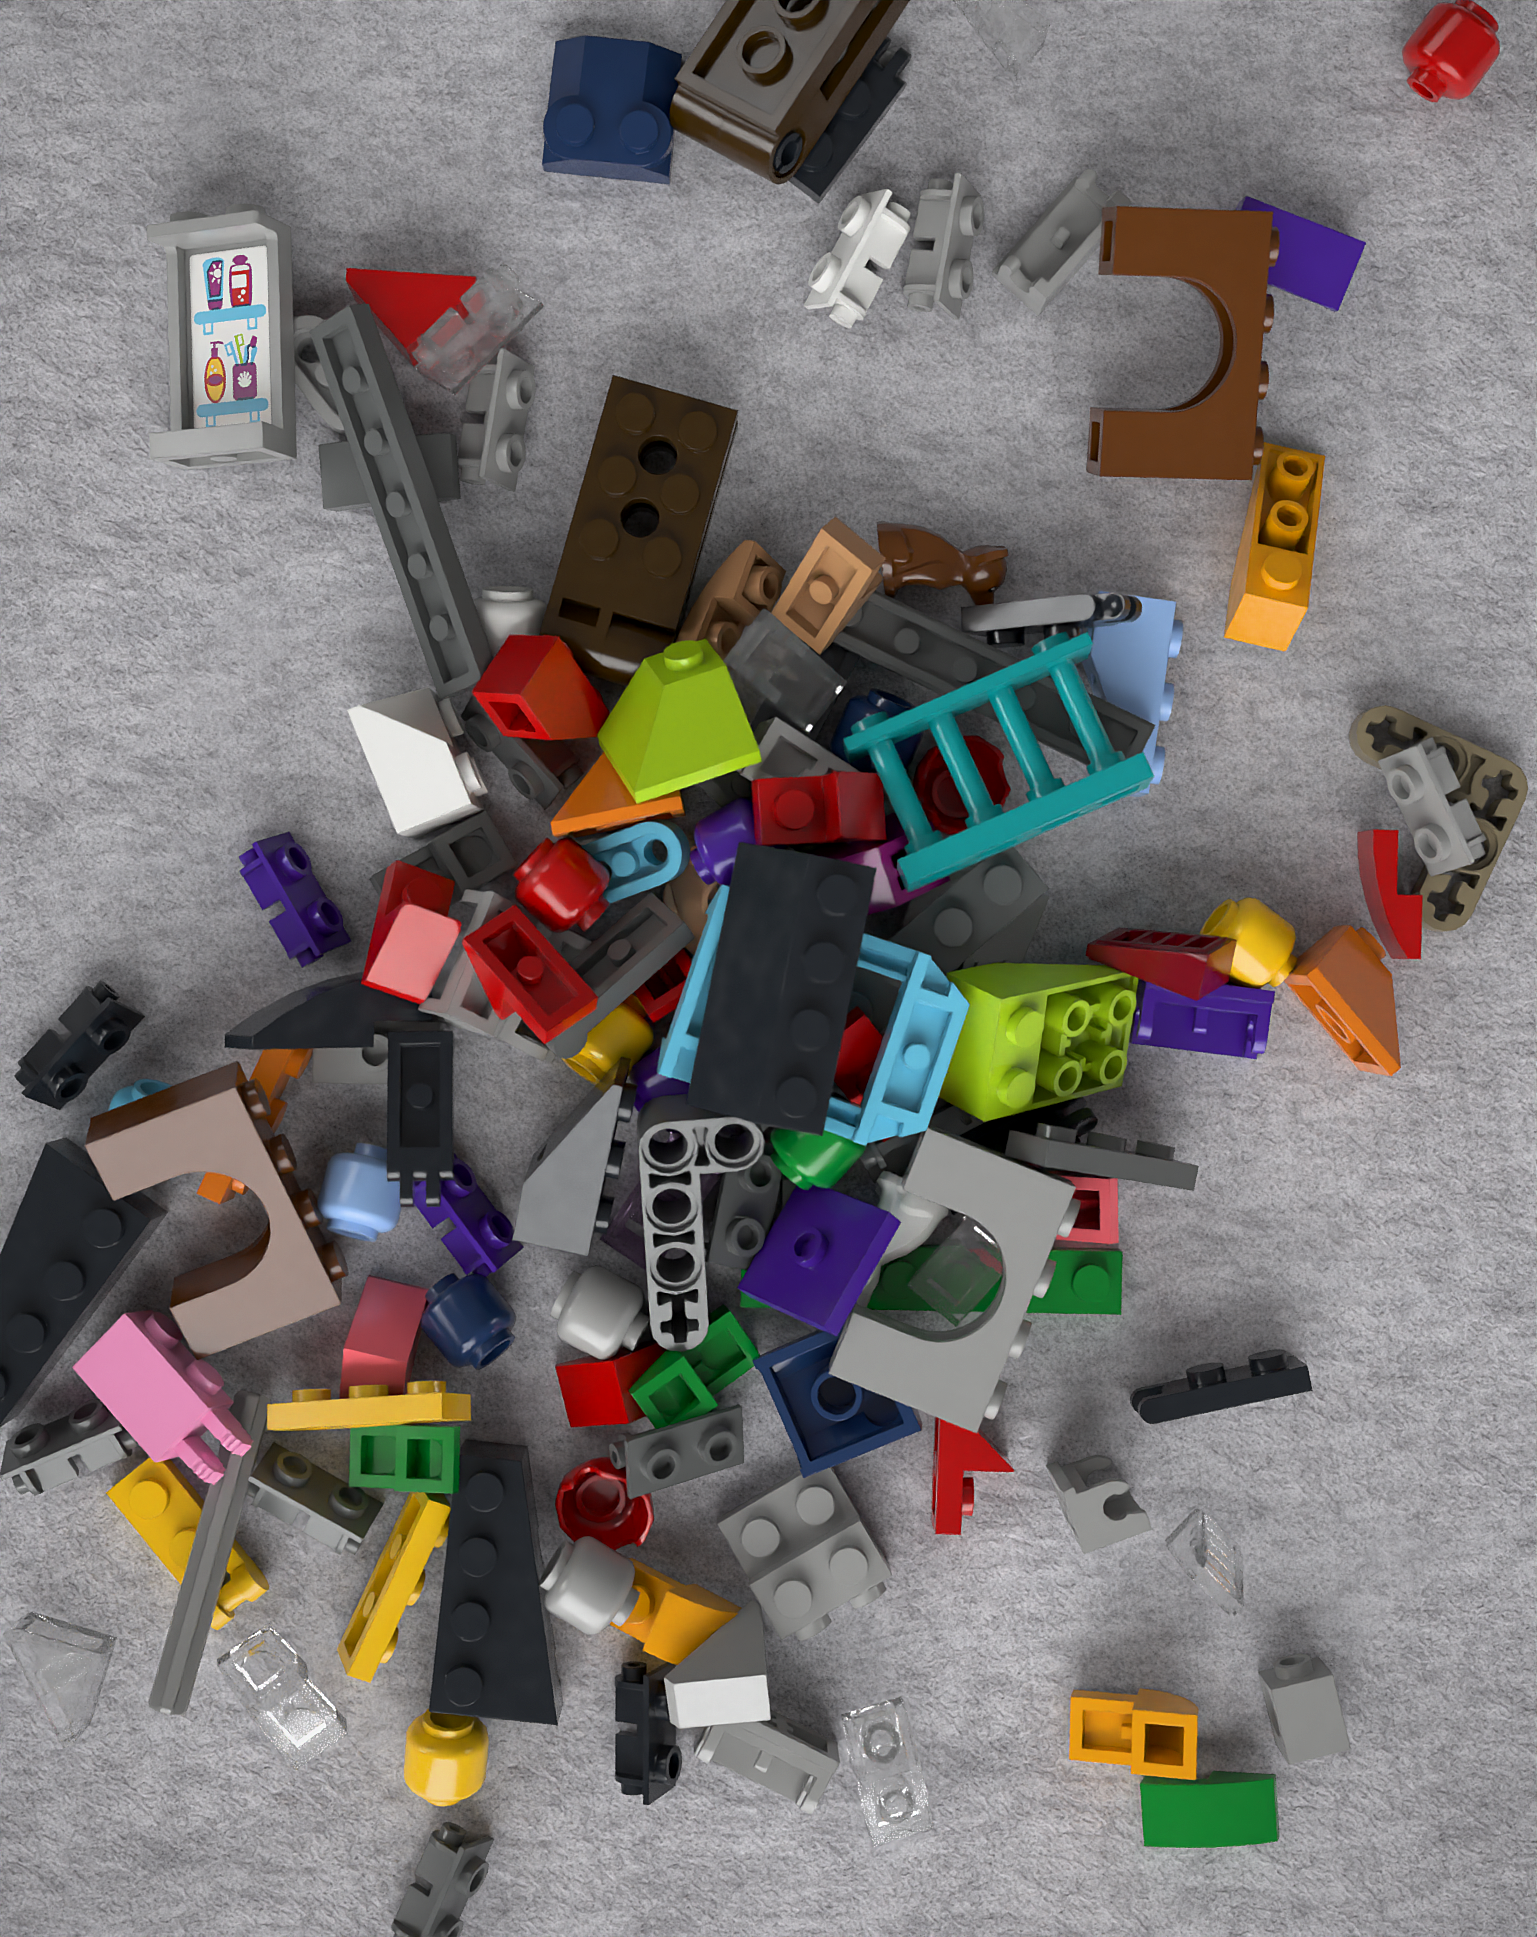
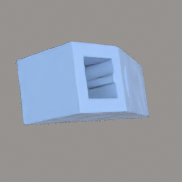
(1130, 669)

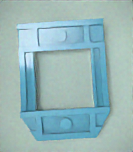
(910, 1057)

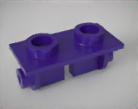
(283, 872)
(482, 1234)

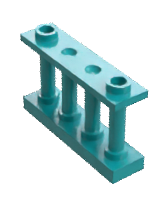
(1048, 799)

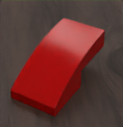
(1393, 914)

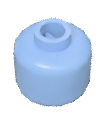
(357, 1194)

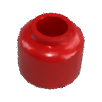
(1451, 50)
(562, 885)

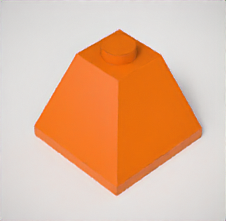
(605, 805)
(1351, 996)

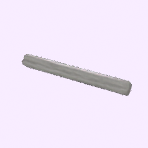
(207, 1564)

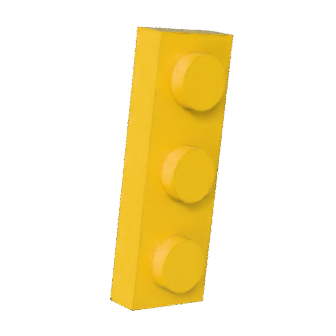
(369, 1408)
(394, 1584)

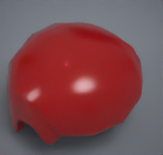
(939, 793)
(596, 1504)

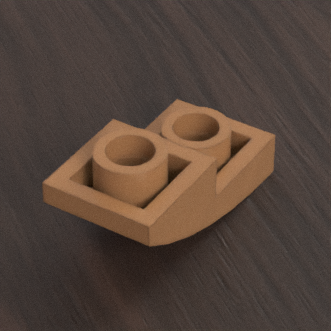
(734, 598)

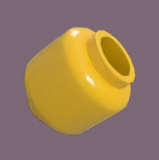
(1262, 939)
(616, 1036)
(445, 1757)

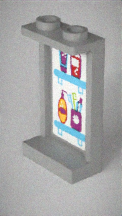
(228, 339)

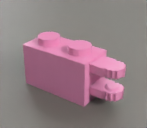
(163, 1392)

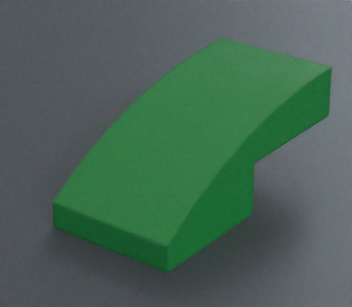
(684, 1382)
(406, 1457)
(1210, 1812)

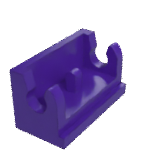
(1311, 258)
(1221, 1023)

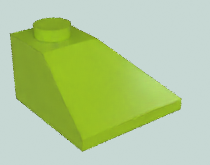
(678, 723)

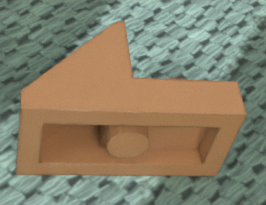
(829, 585)

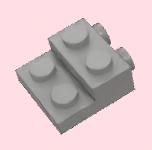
(805, 1552)

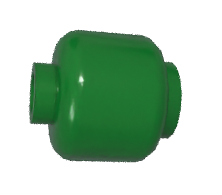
(813, 1158)

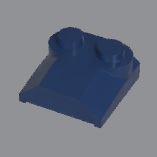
(611, 109)
(825, 1414)

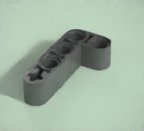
(680, 1221)

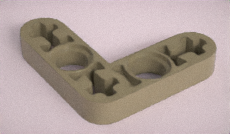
(1470, 767)

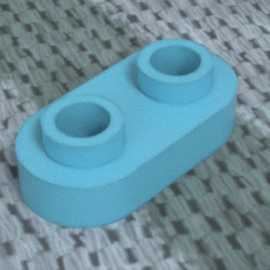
(632, 857)

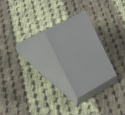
(723, 1677)

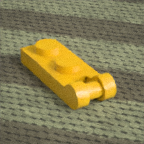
(166, 1516)

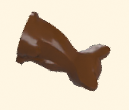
(927, 559)

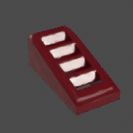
(1172, 960)

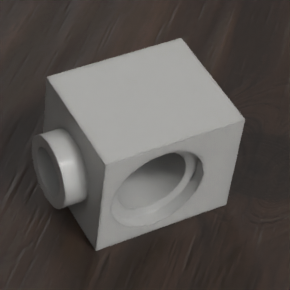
(1304, 1708)

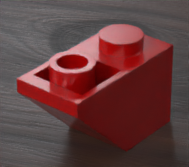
(539, 691)

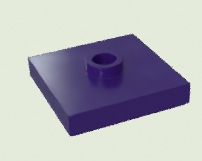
(819, 1256)

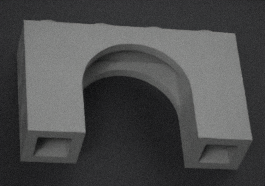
(959, 1369)

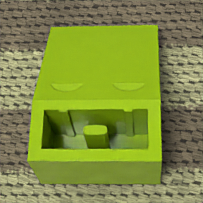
(1038, 1036)

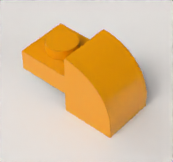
(673, 1616)
(1145, 1731)

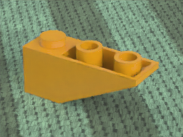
(1276, 549)

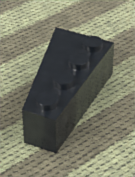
(61, 1264)
(493, 1621)

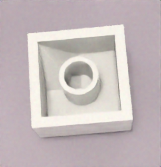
(419, 761)

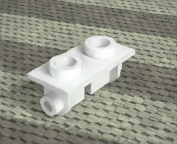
(867, 233)

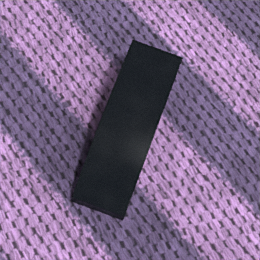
(323, 1015)

